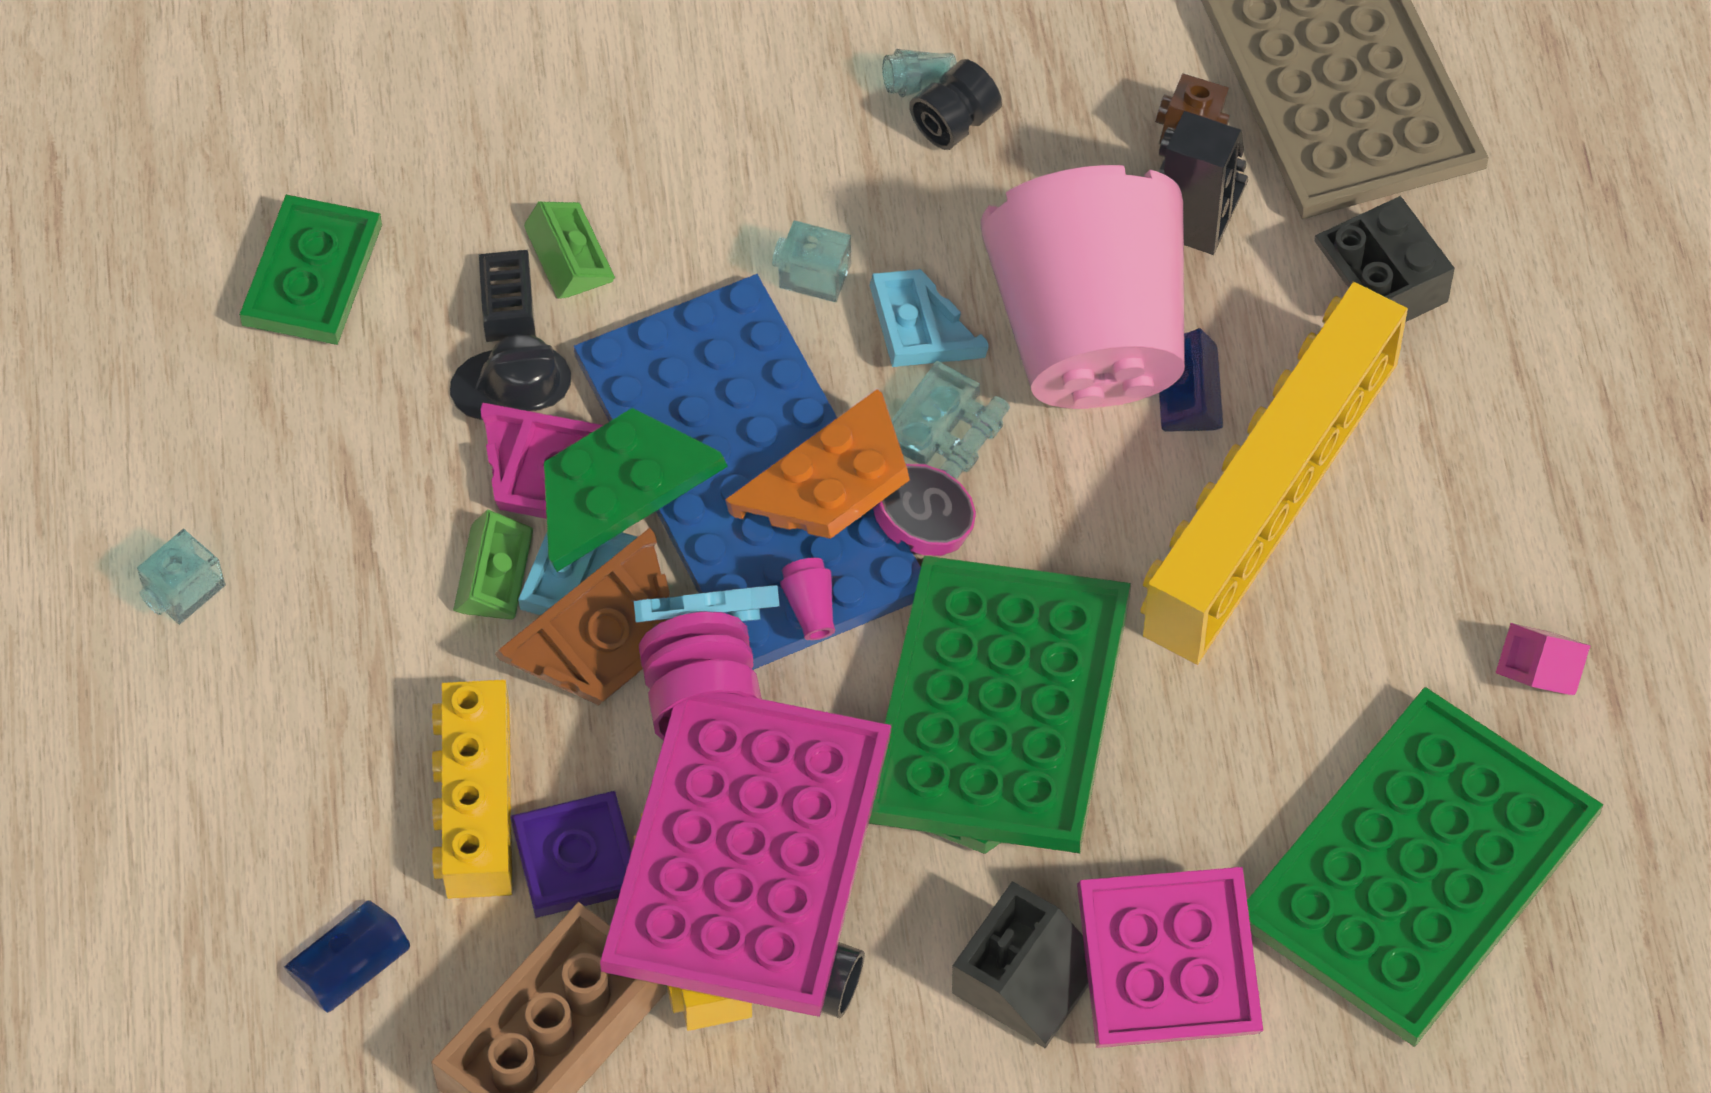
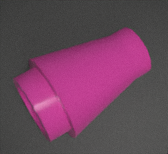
(810, 596)

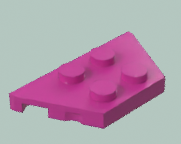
(517, 452)

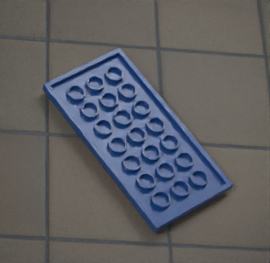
(741, 385)

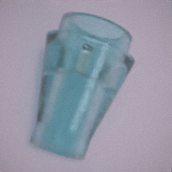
(913, 71)

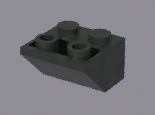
(1391, 256)
(1023, 965)

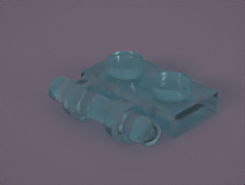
(934, 411)

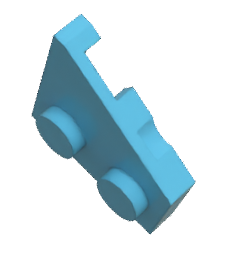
(920, 322)
(738, 603)

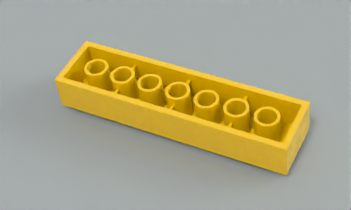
(1272, 472)

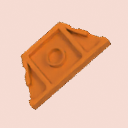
(830, 475)

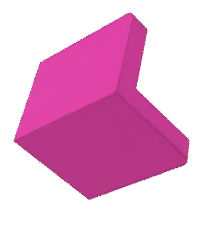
(1542, 659)

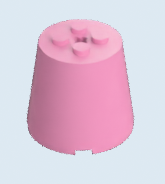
(1092, 283)

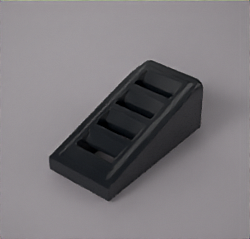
(510, 322)

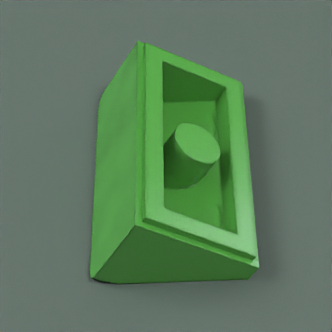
(567, 248)
(493, 567)

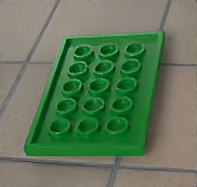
(1001, 703)
(1419, 865)

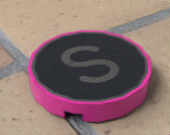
(928, 512)

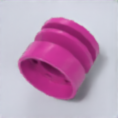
(695, 658)

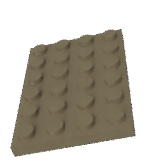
(1347, 97)

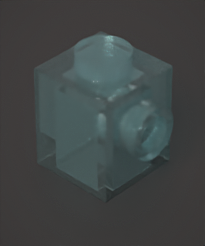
(813, 261)
(180, 577)

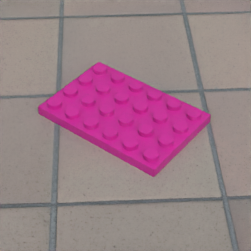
(747, 851)

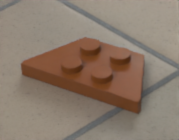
(592, 633)

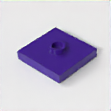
(572, 852)

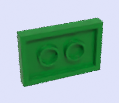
(311, 269)

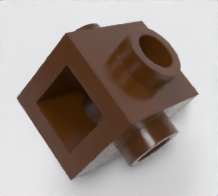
(1193, 96)

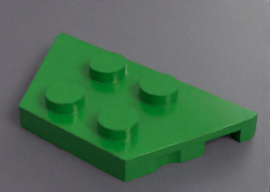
(618, 480)

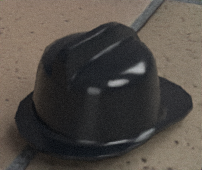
(515, 374)

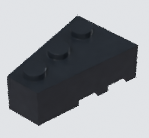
(1205, 165)

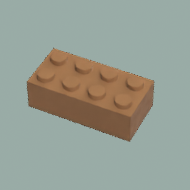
(548, 1019)

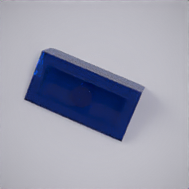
(1195, 397)
(348, 955)

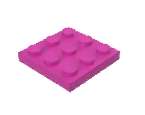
(1169, 957)

